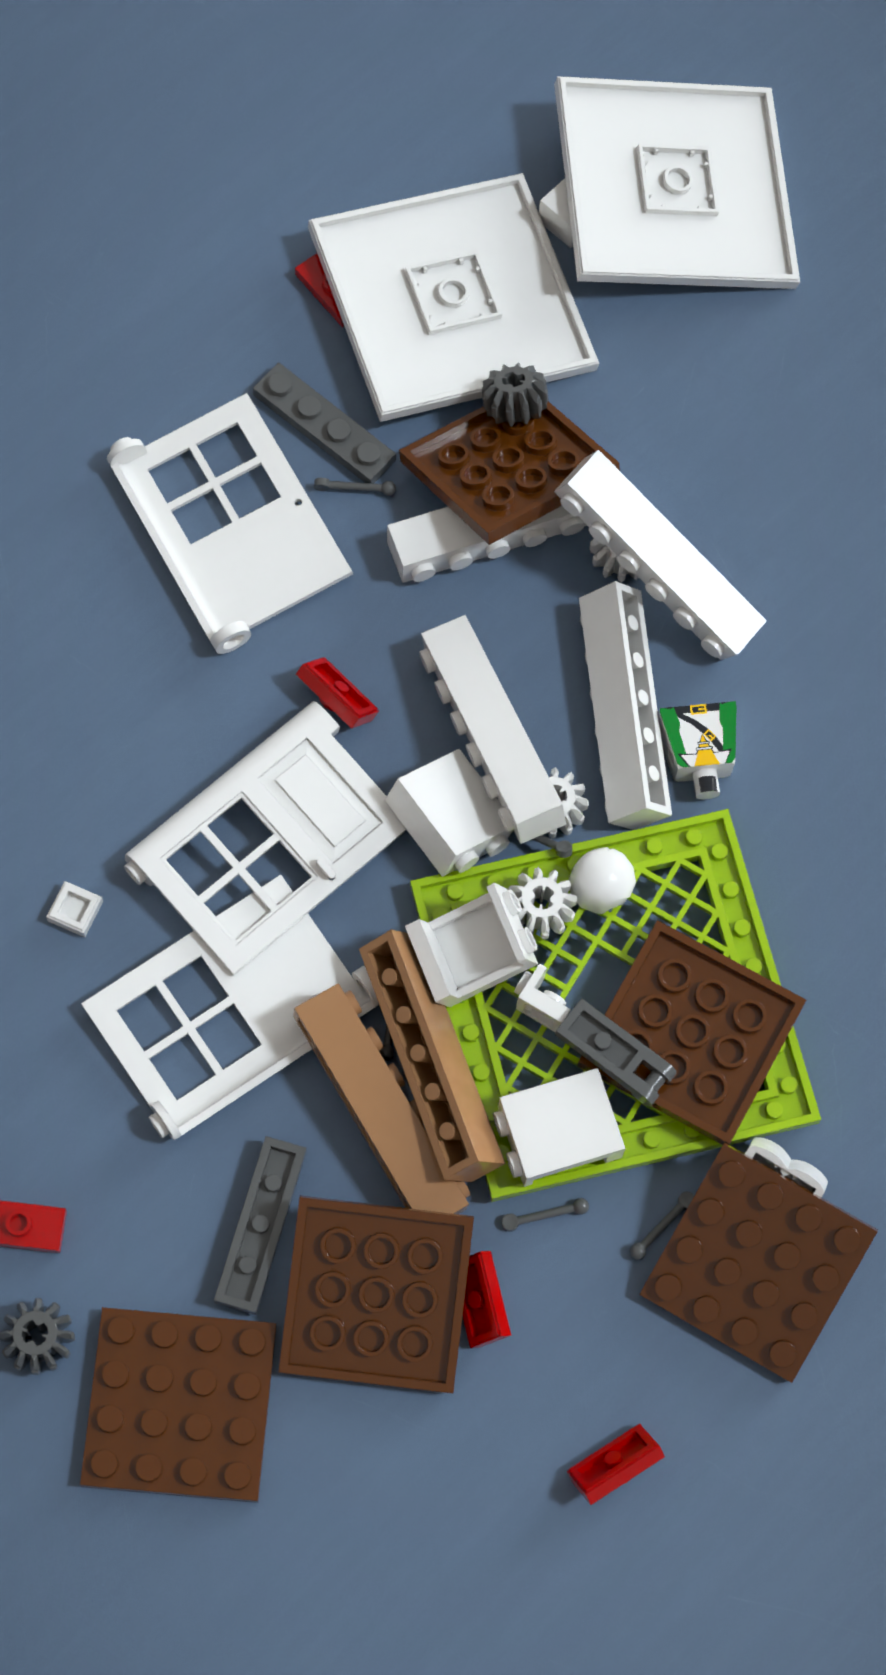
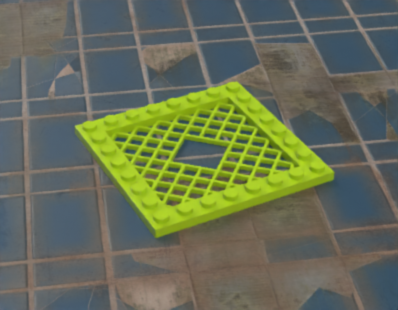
(705, 838)

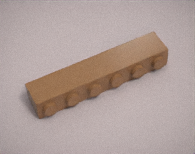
(432, 1060)
(377, 1102)

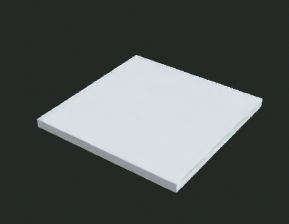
(675, 184)
(449, 292)

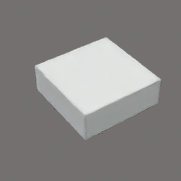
(74, 909)

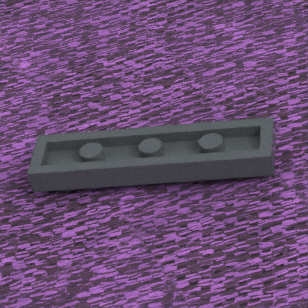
(324, 424)
(260, 1225)

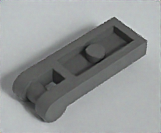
(615, 1051)

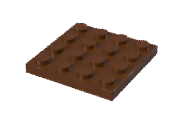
(497, 472)
(708, 1022)
(758, 1262)
(376, 1294)
(179, 1405)

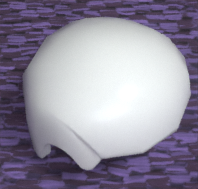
(602, 880)

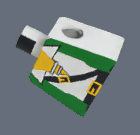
(700, 744)

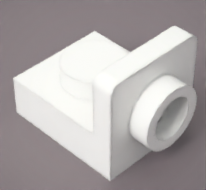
(544, 1006)

